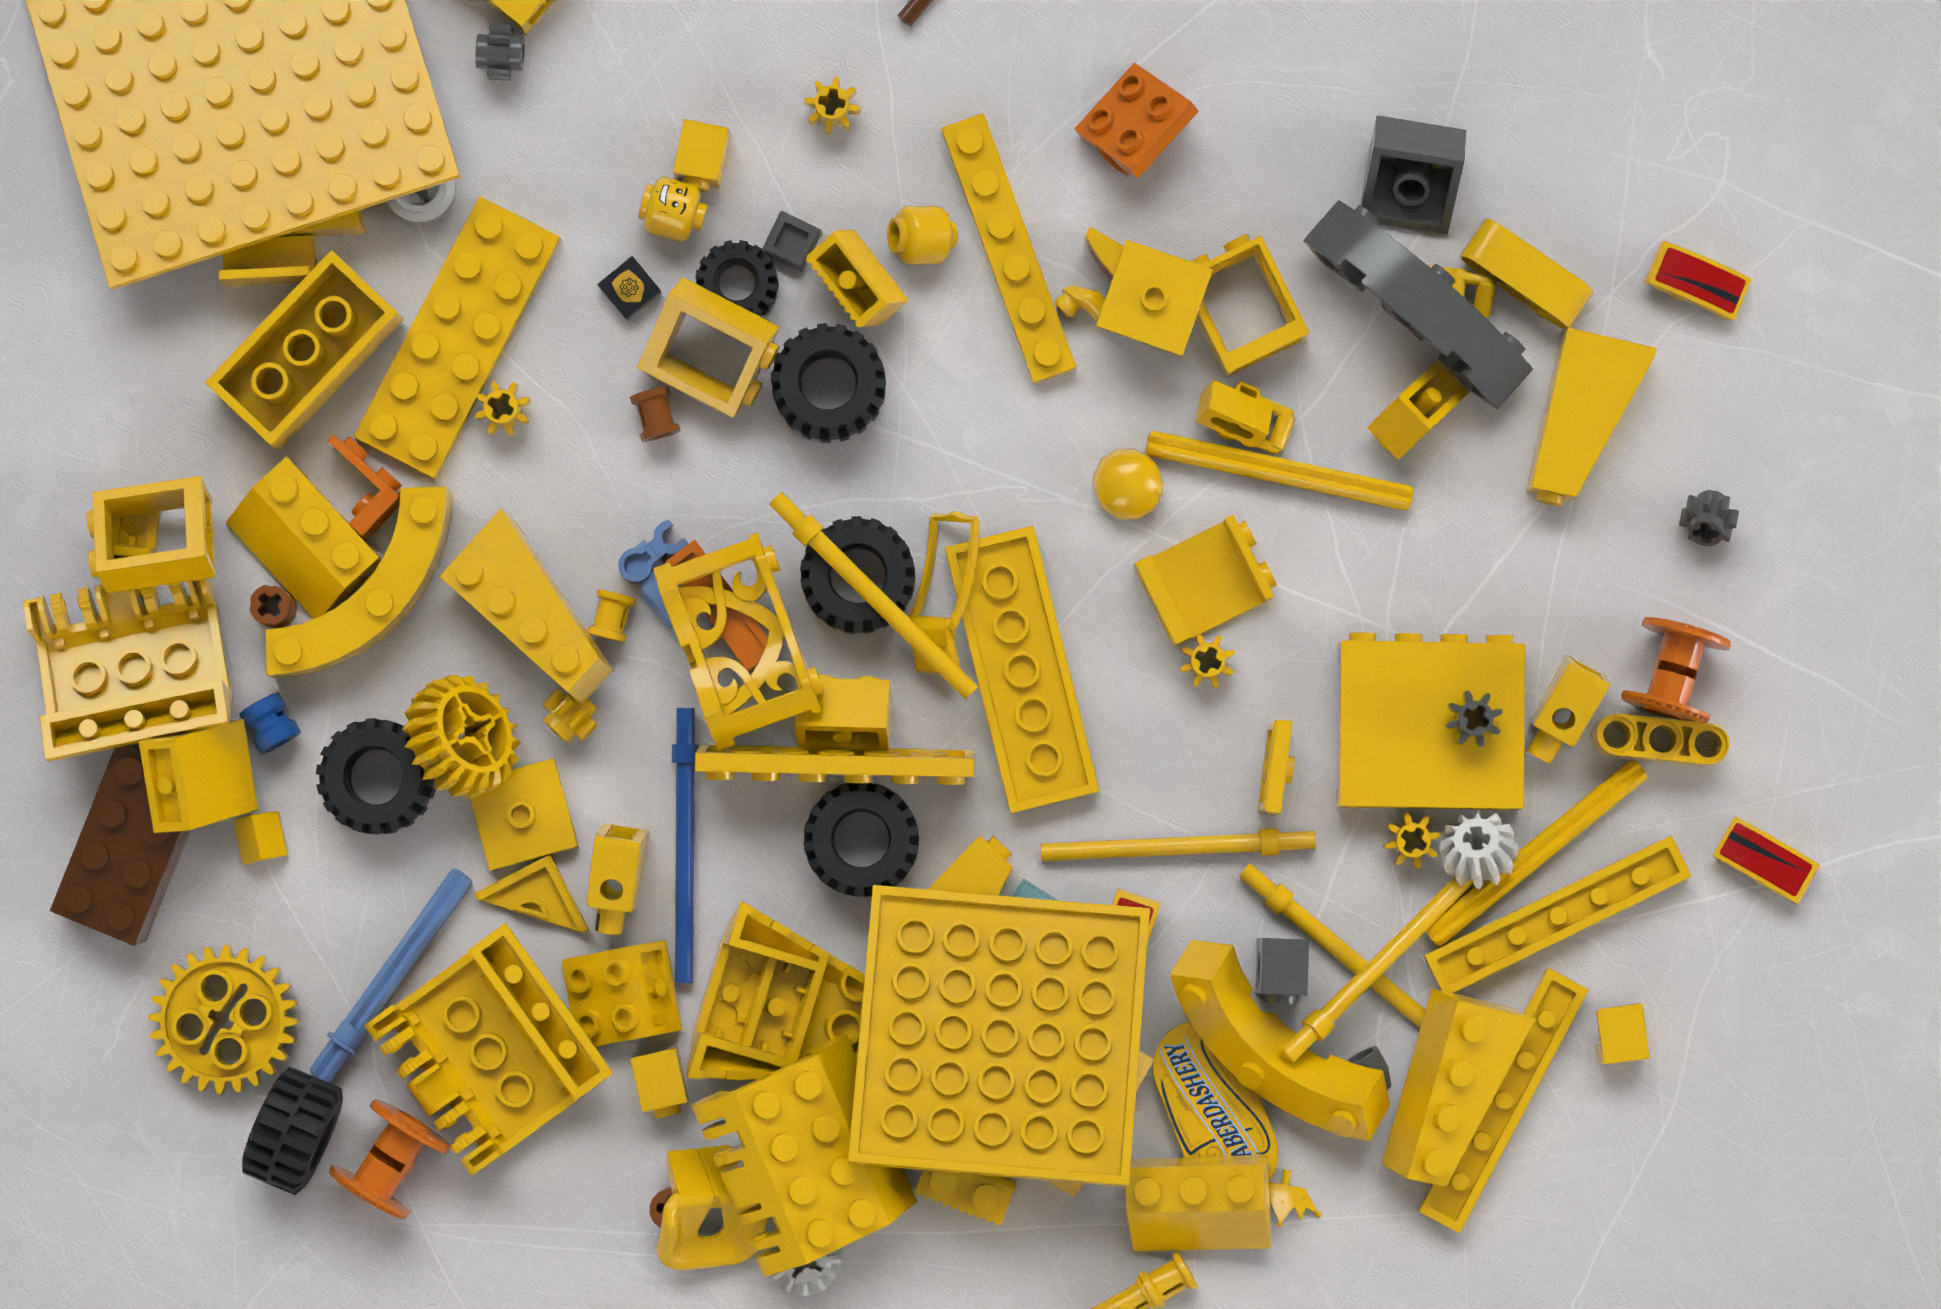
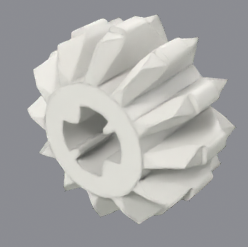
(1462, 853)

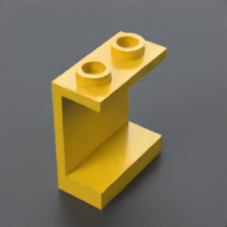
(1205, 580)
(198, 777)

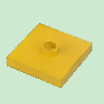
(1154, 298)
(1277, 767)
(525, 816)

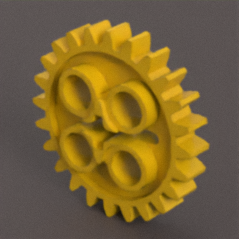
(258, 1042)

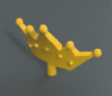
(1286, 1197)

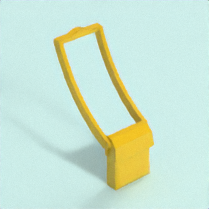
(942, 629)

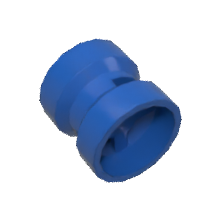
(270, 723)

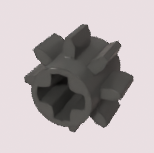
(500, 52)
(1709, 518)
(1486, 715)

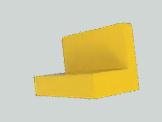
(270, 262)

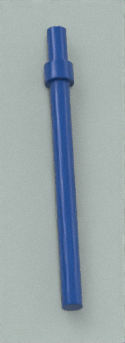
(684, 756)

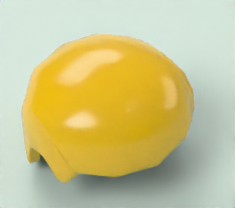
(1127, 484)

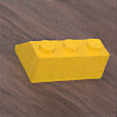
(303, 539)
(1199, 1203)

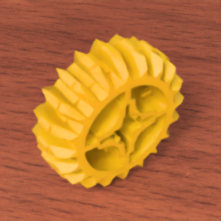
(445, 712)

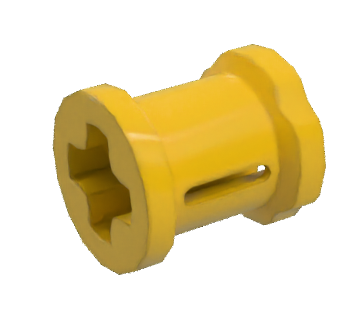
(611, 615)

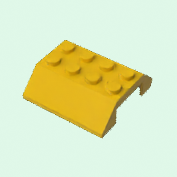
(129, 668)
(492, 1048)
(796, 1159)

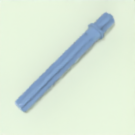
(390, 976)

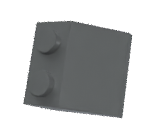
(1413, 173)

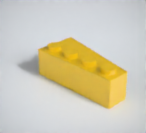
(519, 597)
(1451, 1083)

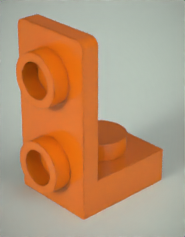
(370, 510)

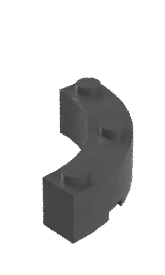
(1420, 301)

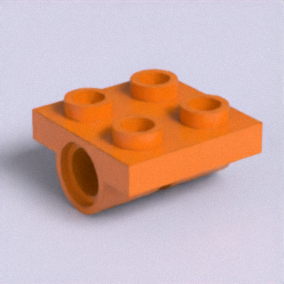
(1135, 121)

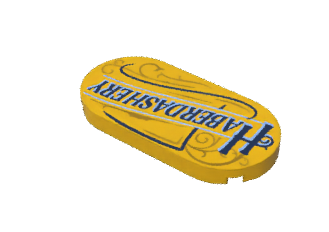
(1207, 1102)

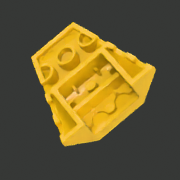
(770, 1001)

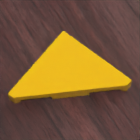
(537, 892)

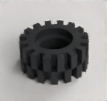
(746, 256)

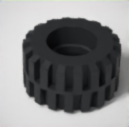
(828, 343)
(850, 535)
(337, 785)
(855, 798)
(292, 1130)

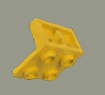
(623, 993)

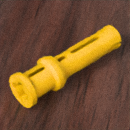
(1153, 1287)

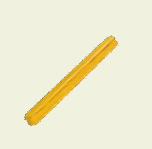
(1279, 470)
(1539, 851)

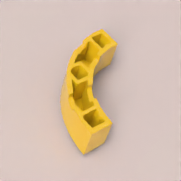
(380, 602)
(1249, 1041)

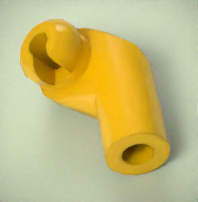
(1080, 298)

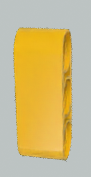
(1526, 274)
(1681, 733)

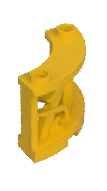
(689, 602)

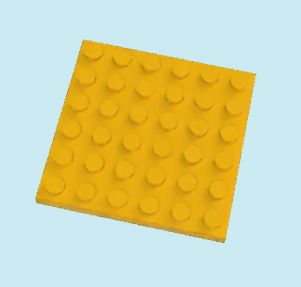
(999, 1036)

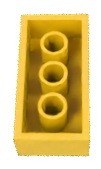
(304, 350)

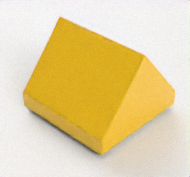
(260, 837)

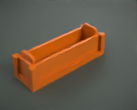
(741, 632)

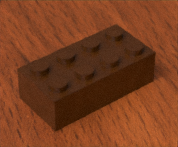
(119, 861)

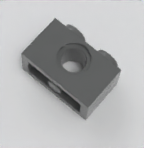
(1282, 969)

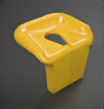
(695, 1190)

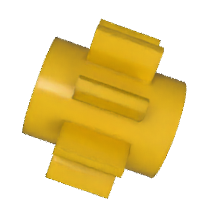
(823, 97)
(505, 421)
(1219, 658)
(569, 717)
(1424, 837)

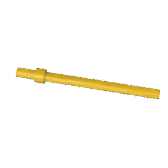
(809, 531)
(1267, 842)
(1280, 899)
(1320, 1022)

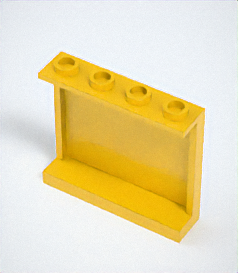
(1397, 714)

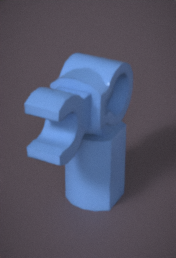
(638, 563)

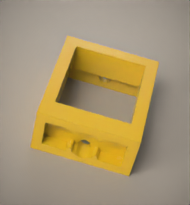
(724, 316)
(1270, 343)
(158, 568)

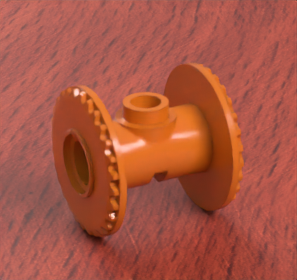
(1675, 669)
(389, 1159)

